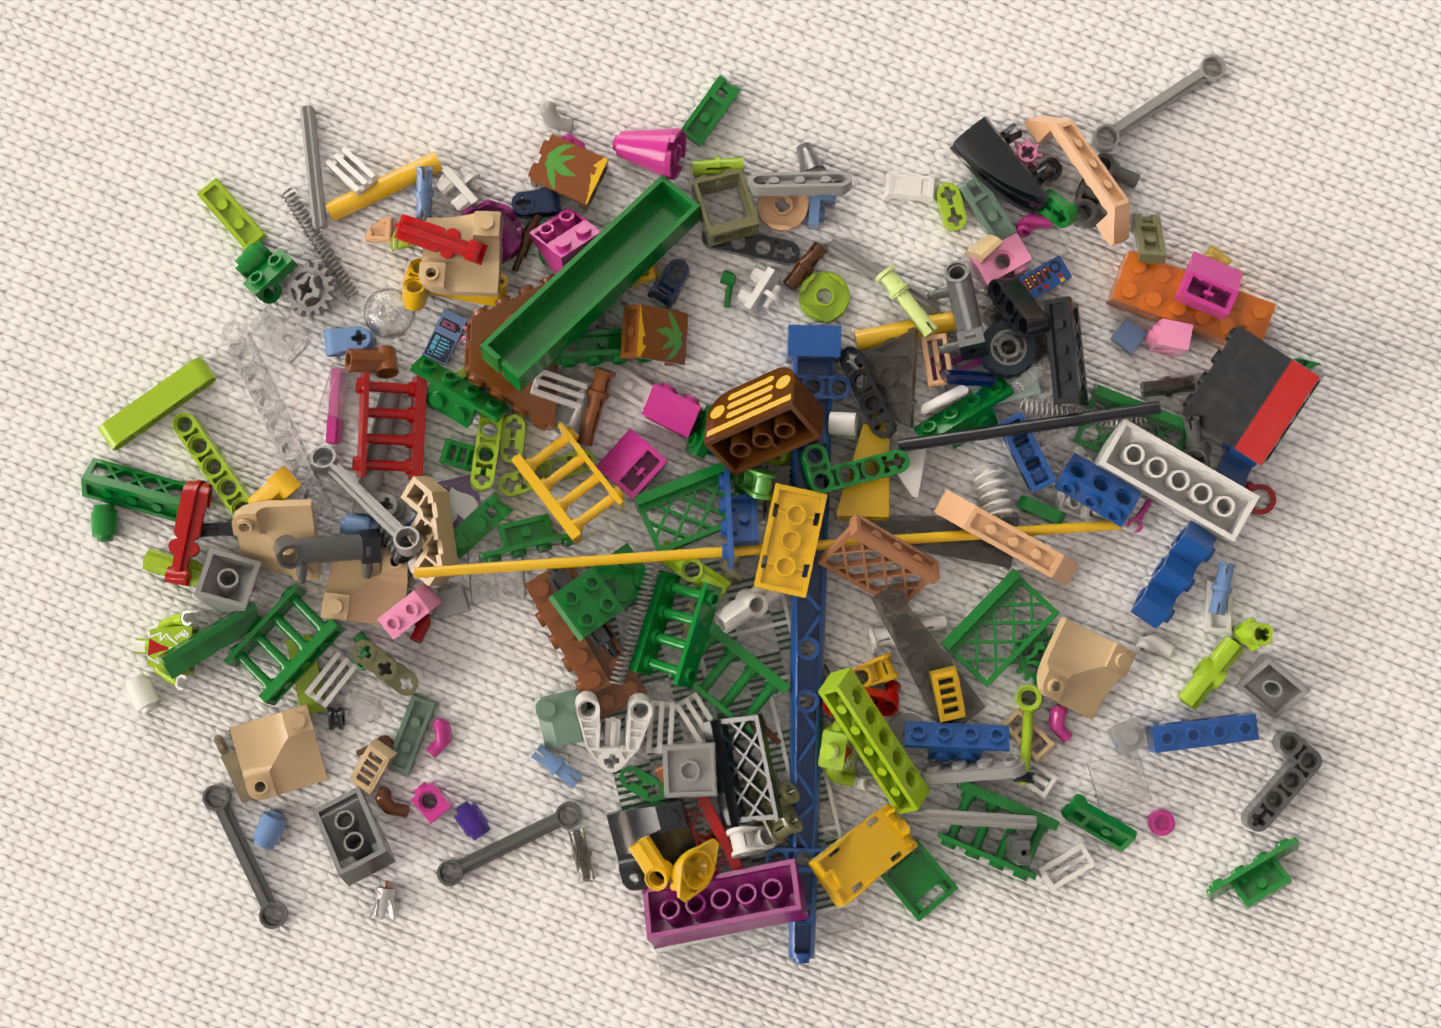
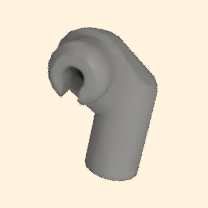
(552, 118)

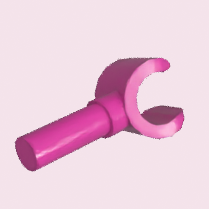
(1140, 515)

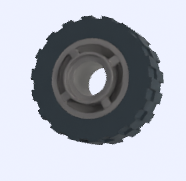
(1007, 365)

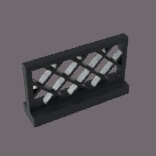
(1066, 352)
(730, 795)

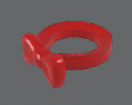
(1251, 487)

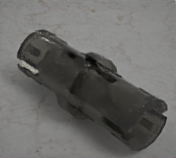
(1167, 386)
(581, 855)

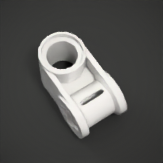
(843, 425)
(749, 841)

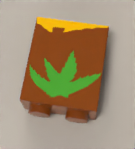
(569, 170)
(654, 334)

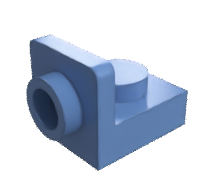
(815, 212)

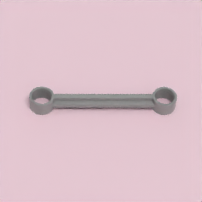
(1159, 103)
(366, 500)

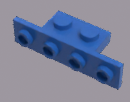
(740, 519)
(956, 740)

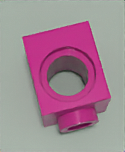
(443, 802)

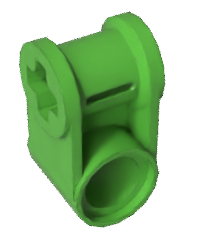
(756, 482)

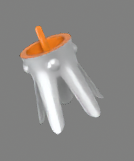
(383, 896)

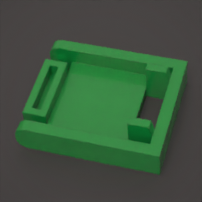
(915, 877)

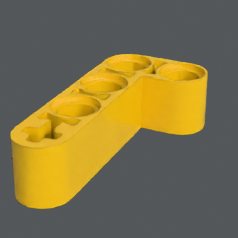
(416, 296)

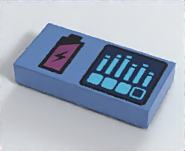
(445, 337)

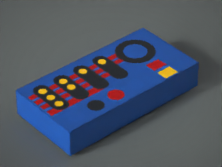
(1046, 277)

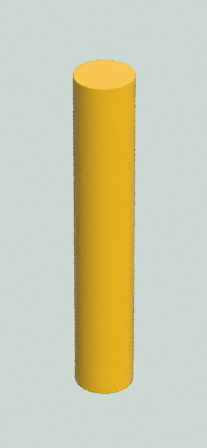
(384, 187)
(876, 336)

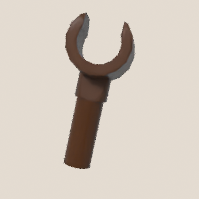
(770, 734)
(384, 739)

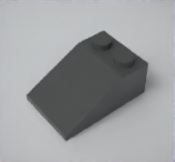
(353, 837)

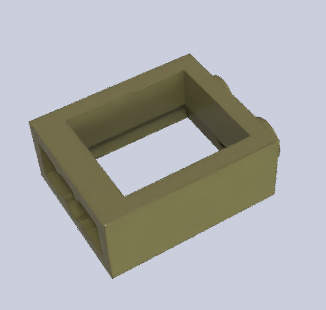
(732, 229)

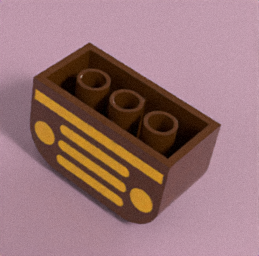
(762, 420)

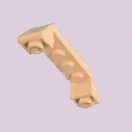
(1115, 224)
(1006, 537)

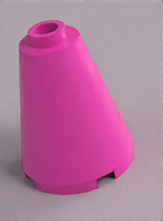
(653, 149)

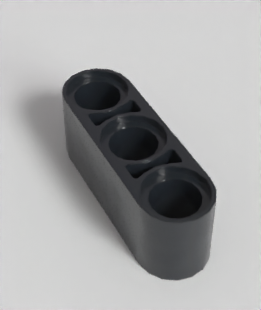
(1018, 307)

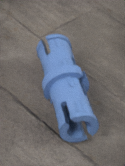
(424, 192)
(1221, 588)
(556, 766)

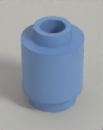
(356, 522)
(270, 829)

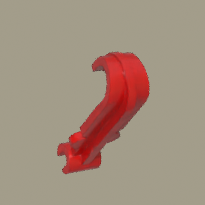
(438, 239)
(190, 517)

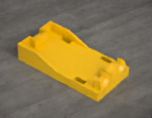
(790, 540)
(863, 855)

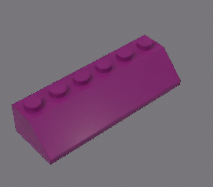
(728, 905)

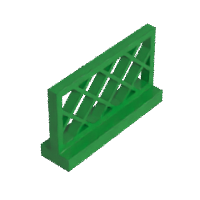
(1116, 399)
(679, 490)
(983, 612)

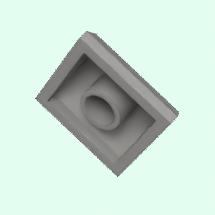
(227, 581)
(1272, 686)

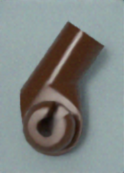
(387, 804)

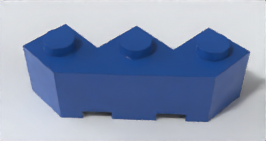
(1174, 575)

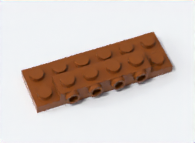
(589, 663)

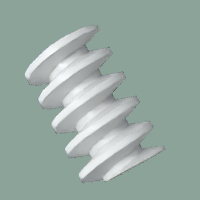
(990, 490)

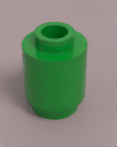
(252, 258)
(104, 522)

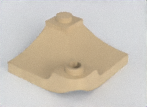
(461, 276)
(268, 522)
(361, 599)
(1081, 667)
(279, 753)

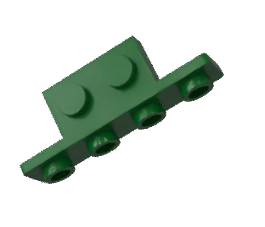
(594, 348)
(455, 395)
(969, 412)
(524, 536)
(1259, 878)

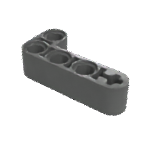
(1277, 782)

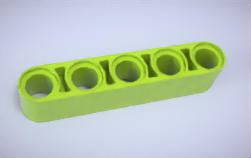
(157, 403)
(207, 458)

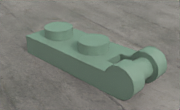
(987, 209)

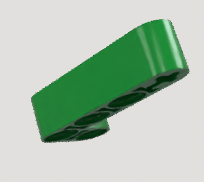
(856, 467)

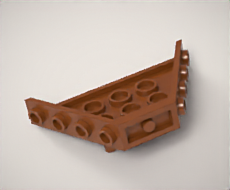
(480, 373)

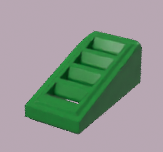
(446, 451)

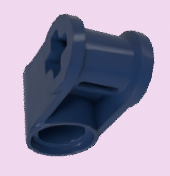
(538, 201)
(669, 284)

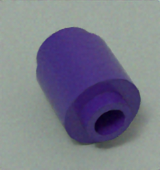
(471, 820)

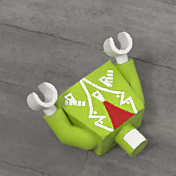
(165, 636)
(840, 758)

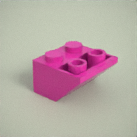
(563, 238)
(1209, 286)
(672, 410)
(632, 464)

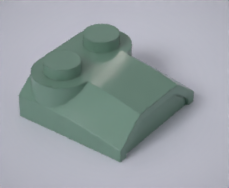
(559, 718)

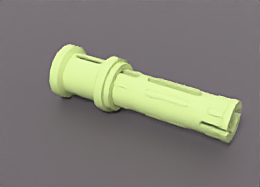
(899, 291)

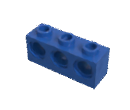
(1028, 457)
(1097, 489)

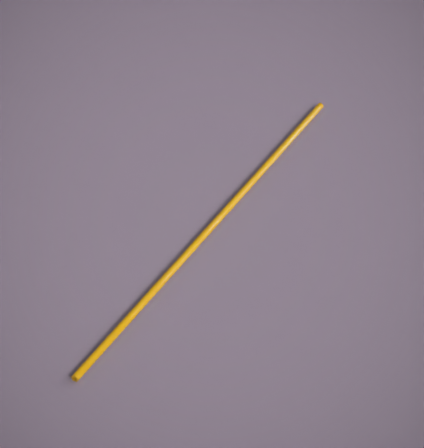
(715, 552)

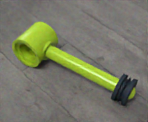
(1027, 729)

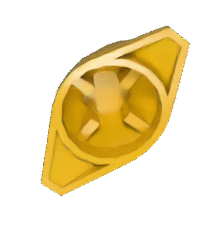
(694, 870)

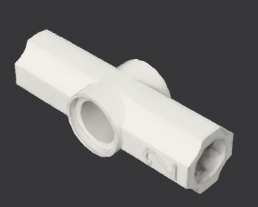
(741, 608)

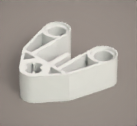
(634, 730)

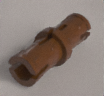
(805, 266)

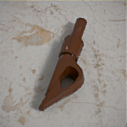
(526, 241)

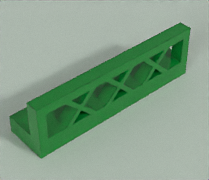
(132, 493)
(209, 640)

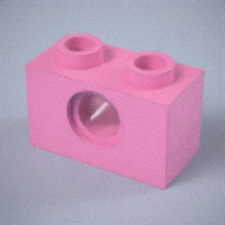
(1013, 251)
(1169, 337)
(409, 610)

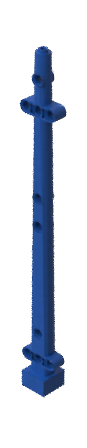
(812, 355)

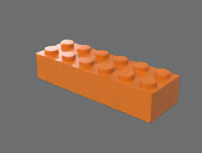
(1150, 293)

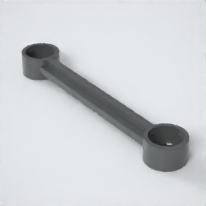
(508, 843)
(245, 856)

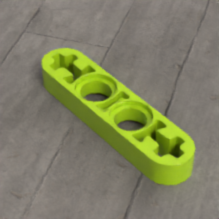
(485, 442)
(546, 470)

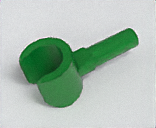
(728, 279)

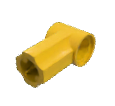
(278, 487)
(650, 861)

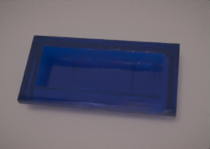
(969, 378)

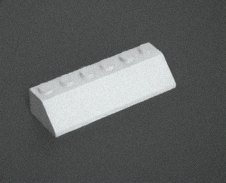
(1176, 480)

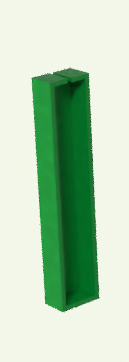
(590, 283)

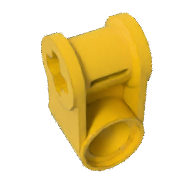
(875, 671)

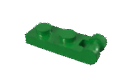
(710, 111)
(479, 524)
(1098, 823)

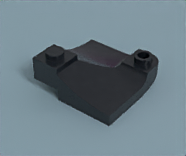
(663, 822)

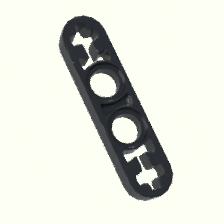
(749, 249)
(864, 394)

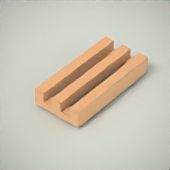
(933, 338)

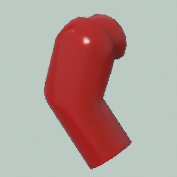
(421, 629)

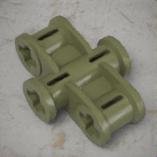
(391, 678)
(790, 816)

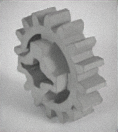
(305, 301)

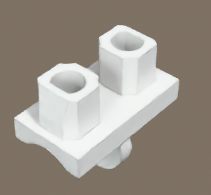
(450, 181)
(764, 293)

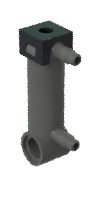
(965, 312)
(308, 550)

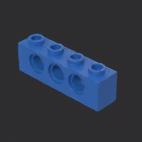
(1202, 732)

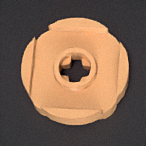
(786, 220)

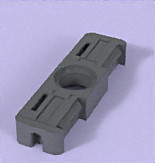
(1018, 848)

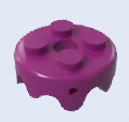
(512, 227)

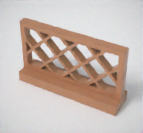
(895, 551)

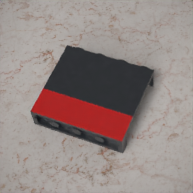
(1251, 394)

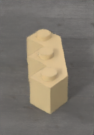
(433, 525)

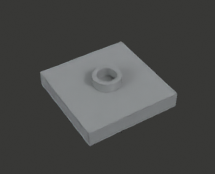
(689, 770)

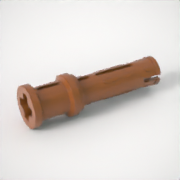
(597, 395)

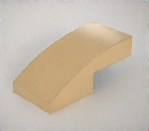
(983, 248)

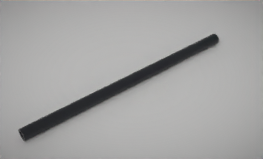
(1029, 426)

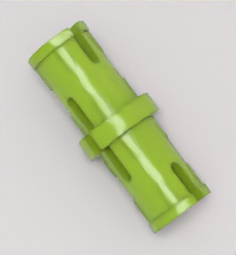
(716, 165)

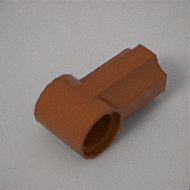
(379, 361)

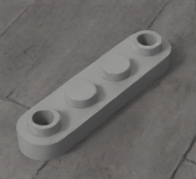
(800, 183)
(981, 770)

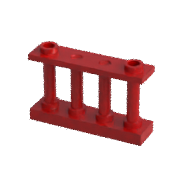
(414, 415)

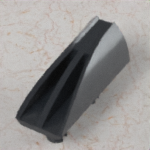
(999, 167)

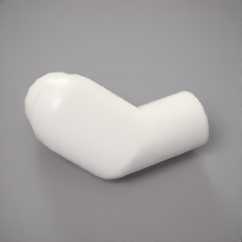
(1151, 643)

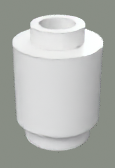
(142, 694)

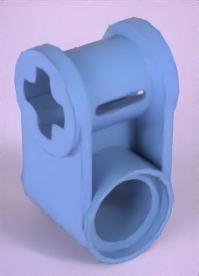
(340, 339)

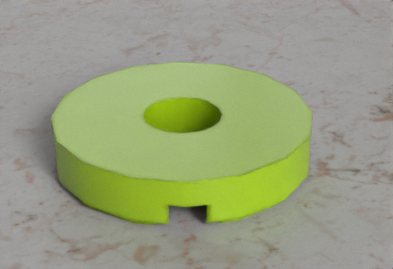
(835, 286)

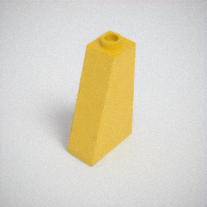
(871, 498)

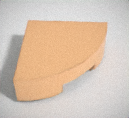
(381, 231)

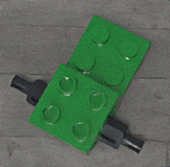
(596, 598)

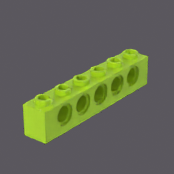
(874, 740)

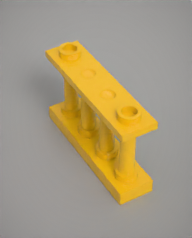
(559, 506)

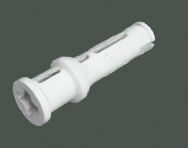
(881, 637)

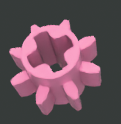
(1032, 149)

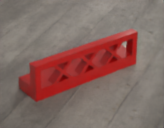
(719, 831)

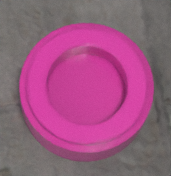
(1161, 822)

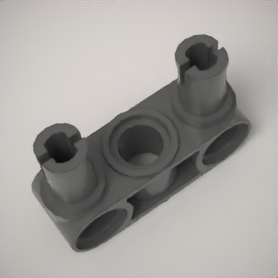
(1088, 200)

